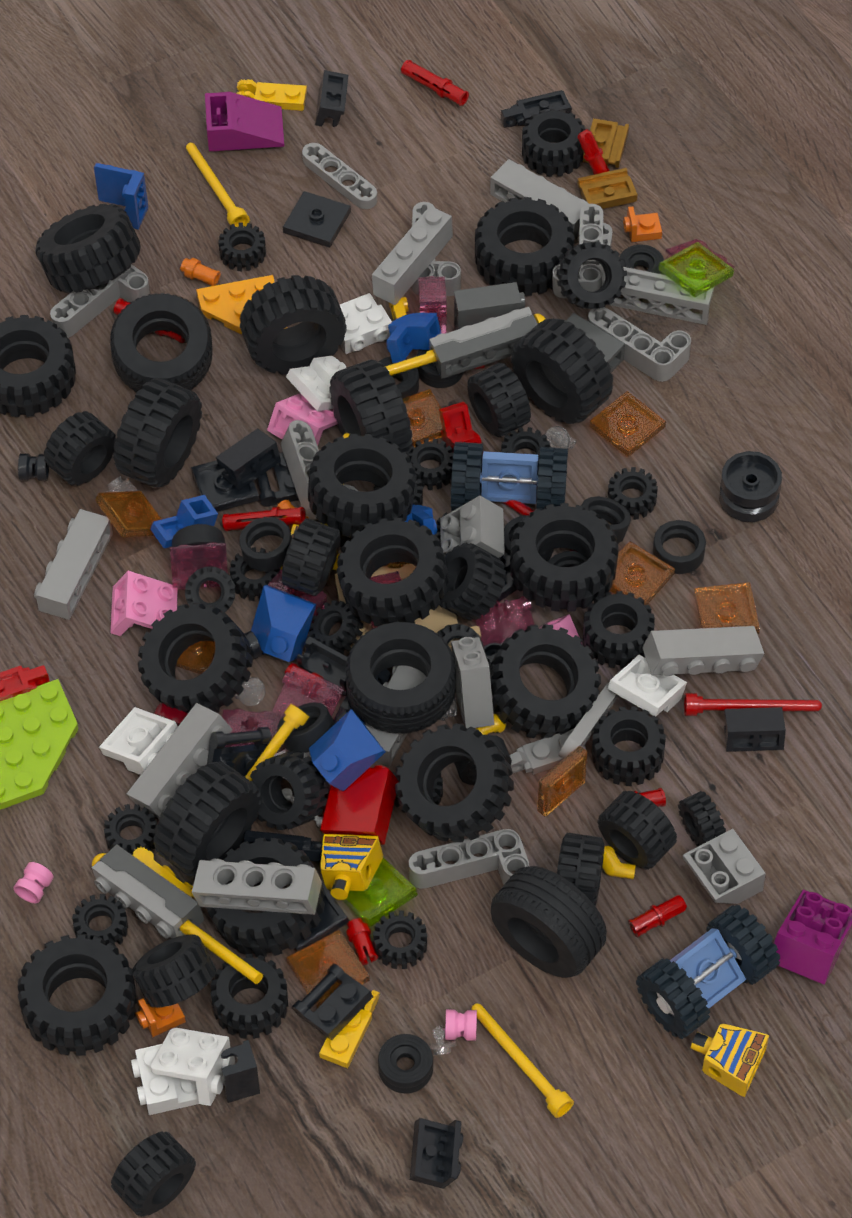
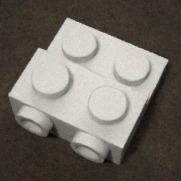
(365, 323)
(315, 379)
(647, 690)
(138, 739)
(160, 1091)

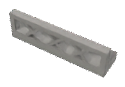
(660, 290)

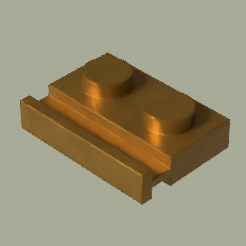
(611, 139)
(608, 188)

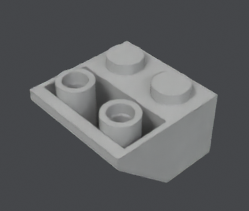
(474, 523)
(726, 869)

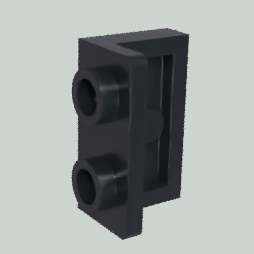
(436, 1152)

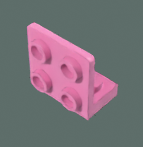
(300, 409)
(140, 601)

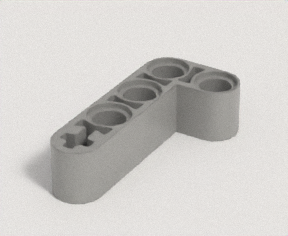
(590, 231)
(446, 269)
(82, 307)
(643, 351)
(299, 449)
(466, 863)

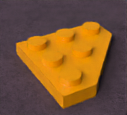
(227, 300)

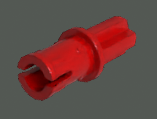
(592, 152)
(657, 915)

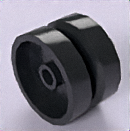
(750, 486)

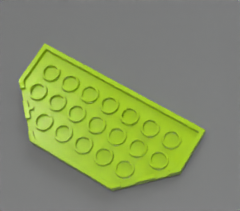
(33, 741)

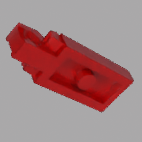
(21, 680)

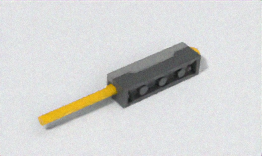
(473, 344)
(159, 903)

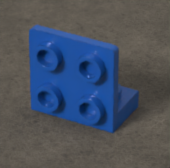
(124, 189)

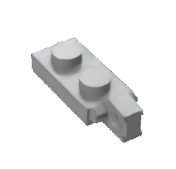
(539, 754)

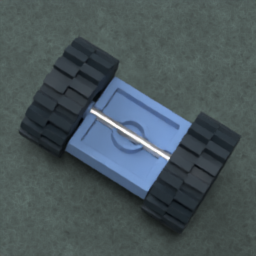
(508, 476)
(707, 970)

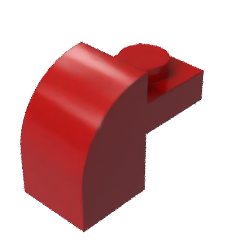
(457, 425)

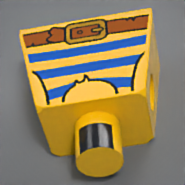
(349, 862)
(732, 1055)

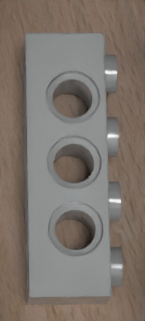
(299, 897)

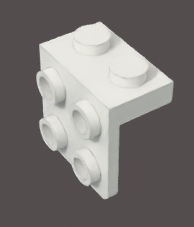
(195, 1058)

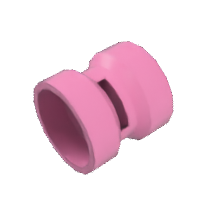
(34, 881)
(461, 1025)

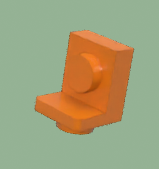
(642, 226)
(159, 1019)

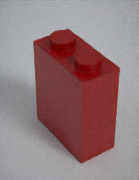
(363, 806)

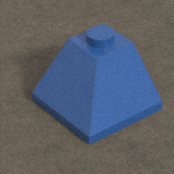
(282, 623)
(345, 751)

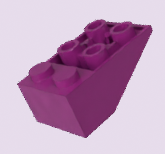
(242, 122)
(813, 936)

